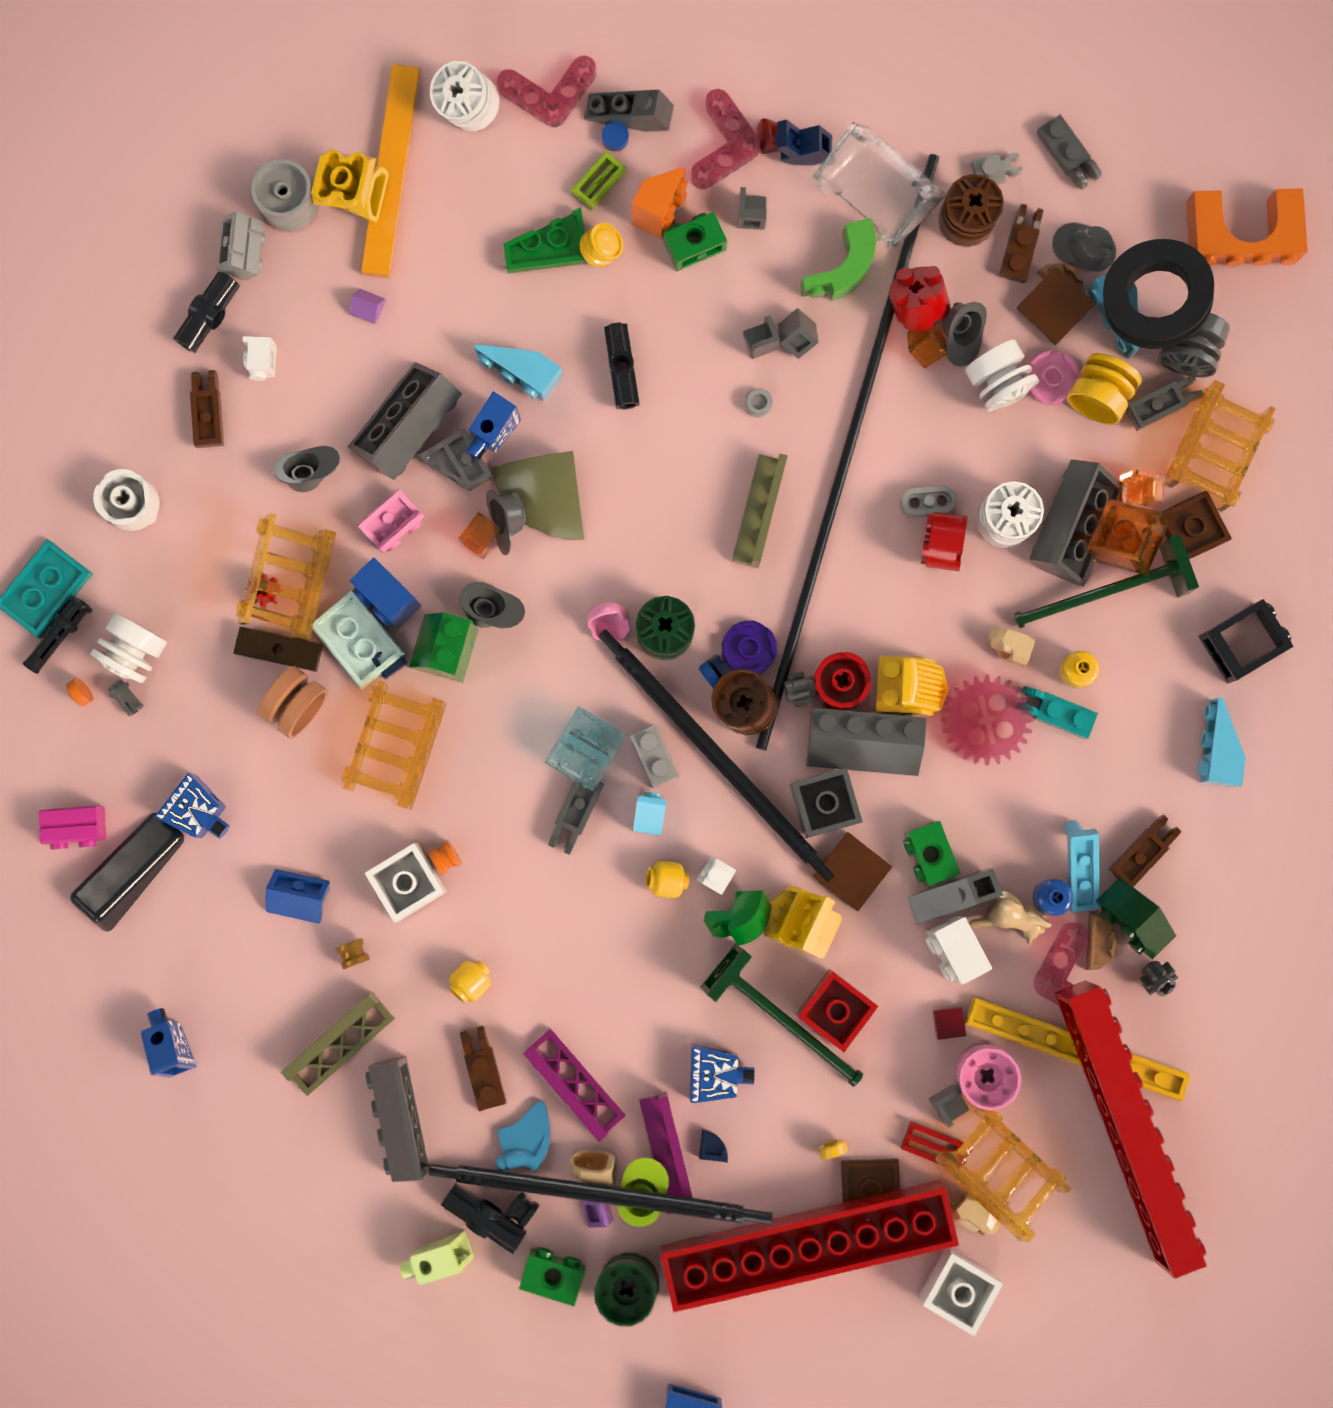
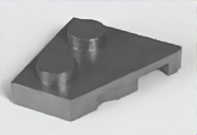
(456, 463)

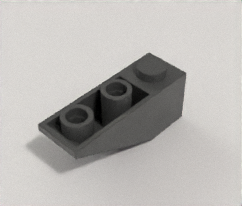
(635, 109)
(955, 895)

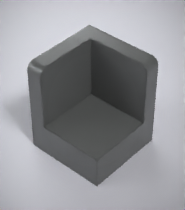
(751, 211)
(798, 333)
(762, 338)
(949, 1104)

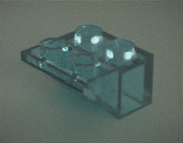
(585, 748)

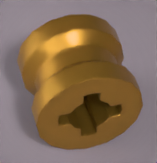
(352, 953)

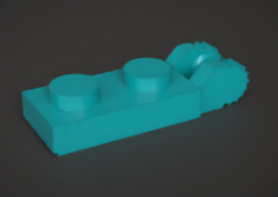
(1061, 713)

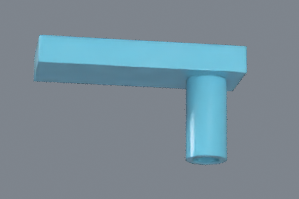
(1083, 866)

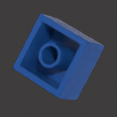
(379, 587)

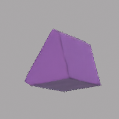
(366, 305)
(597, 1214)

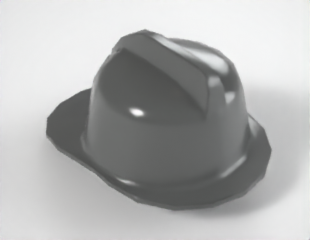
(1085, 246)
(964, 331)
(306, 468)
(508, 514)
(491, 606)

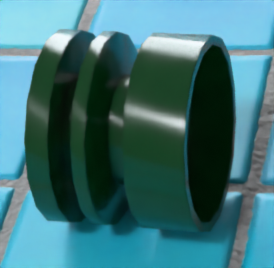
(665, 644)
(623, 1305)

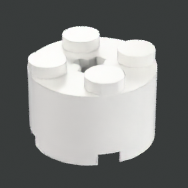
(114, 491)

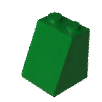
(444, 646)

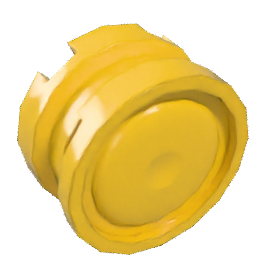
(601, 245)

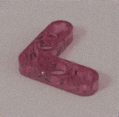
(555, 99)
(733, 148)
(1060, 975)

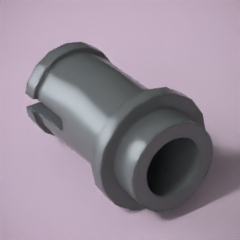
(125, 697)

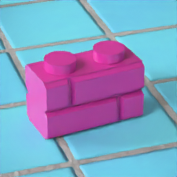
(72, 826)

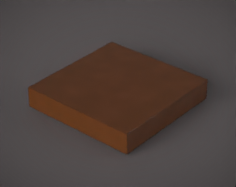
(1055, 305)
(1197, 523)
(855, 870)
(868, 1178)

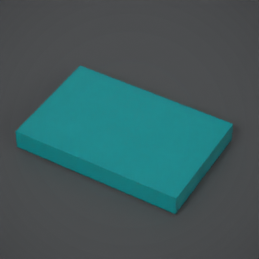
(43, 588)

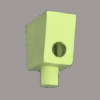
(438, 1259)

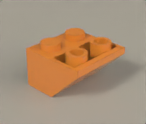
(658, 200)

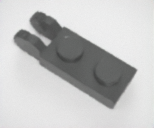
(1068, 151)
(1161, 403)
(575, 813)

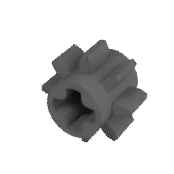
(799, 689)
(1158, 978)

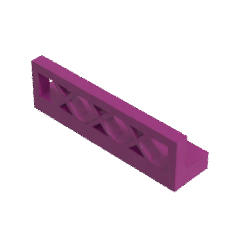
(566, 1092)
(665, 1142)

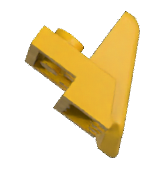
(910, 686)
(803, 921)

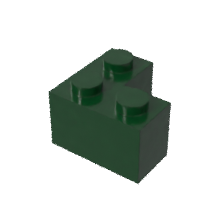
(1137, 917)

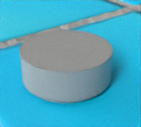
(758, 403)

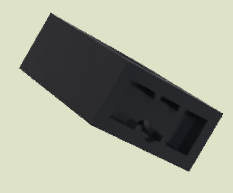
(1224, 657)

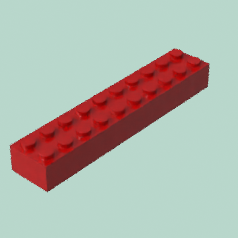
(1131, 1129)
(808, 1246)

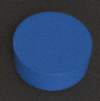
(615, 136)
(709, 674)

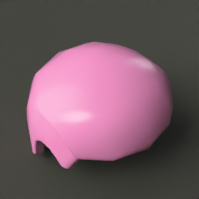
(610, 617)

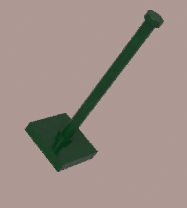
(1176, 566)
(728, 973)

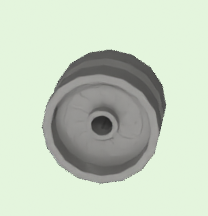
(284, 195)

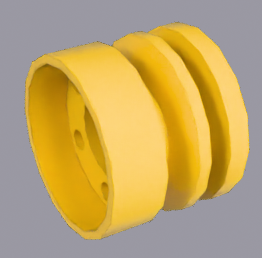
(1104, 388)

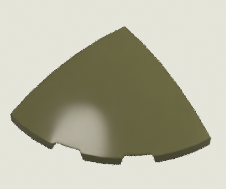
(547, 492)

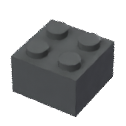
(825, 802)

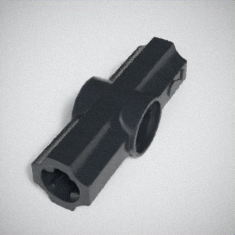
(206, 312)
(624, 381)
(484, 1218)

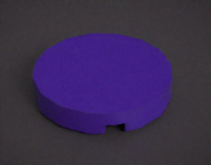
(749, 647)

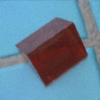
(766, 132)

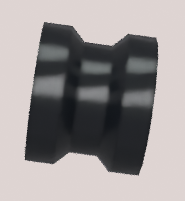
(522, 1210)

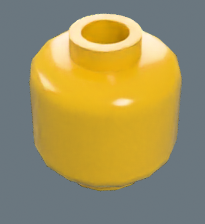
(1071, 673)
(666, 879)
(469, 981)

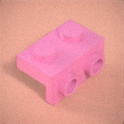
(391, 521)

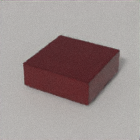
(949, 1023)

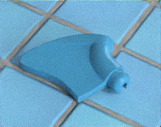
(526, 1140)

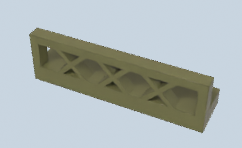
(759, 510)
(327, 1039)

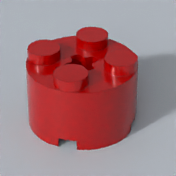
(919, 297)
(946, 541)
(857, 679)

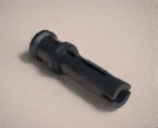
(65, 624)

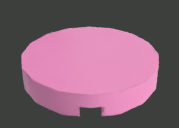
(1055, 375)

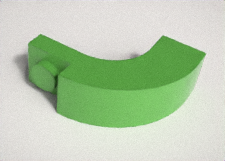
(860, 248)

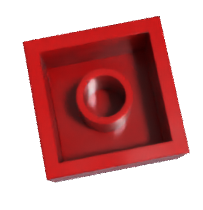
(836, 1010)

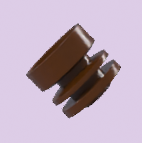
(967, 224)
(729, 700)

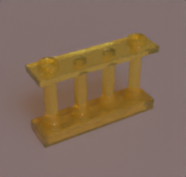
(1202, 424)
(313, 571)
(422, 739)
(976, 1182)

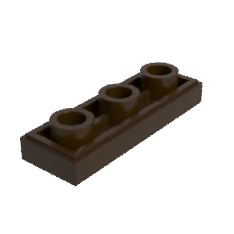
(262, 646)

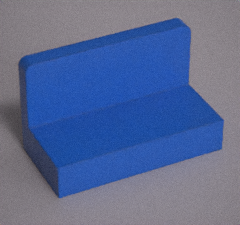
(296, 896)

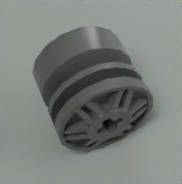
(1199, 353)

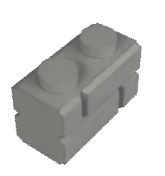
(240, 246)
(654, 756)

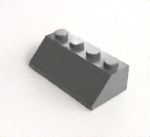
(405, 420)
(1072, 521)
(866, 741)
(398, 1120)

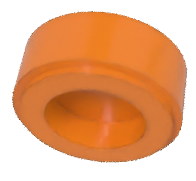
(79, 692)

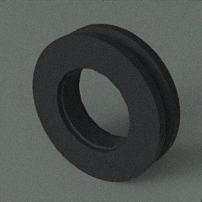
(1149, 257)

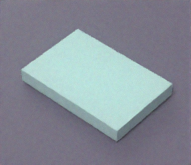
(355, 638)

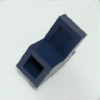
(802, 146)

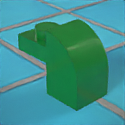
(745, 920)

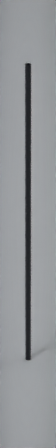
(840, 476)

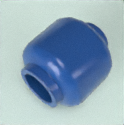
(1043, 897)

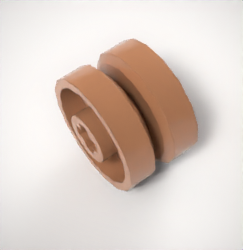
(292, 702)

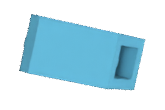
(649, 813)

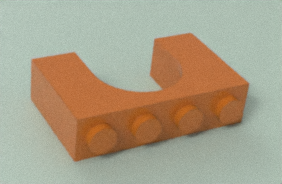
(1284, 241)

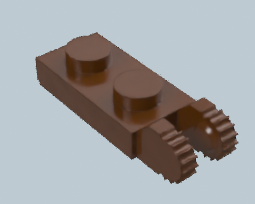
(1020, 246)
(206, 411)
(1144, 852)
(483, 1072)

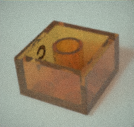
(1127, 536)

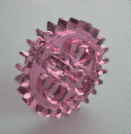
(1012, 713)

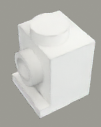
(260, 357)
(716, 875)

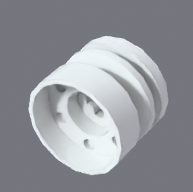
(476, 104)
(999, 372)
(994, 514)
(128, 648)

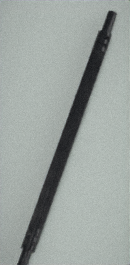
(716, 755)
(601, 1194)

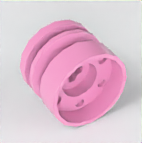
(985, 1093)

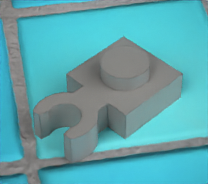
(995, 168)

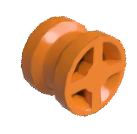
(444, 857)

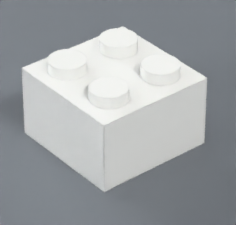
(406, 882)
(958, 950)
(960, 1291)

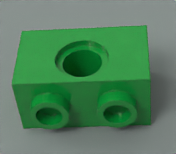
(686, 253)
(944, 864)
(562, 1290)

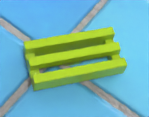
(585, 197)

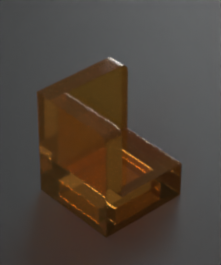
(927, 345)
(1141, 488)
(479, 535)

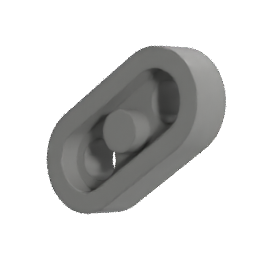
(927, 500)

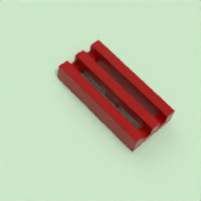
(909, 1136)

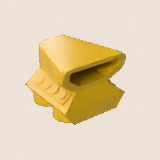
(350, 184)

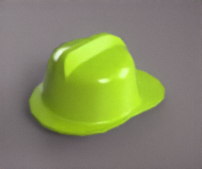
(643, 1175)

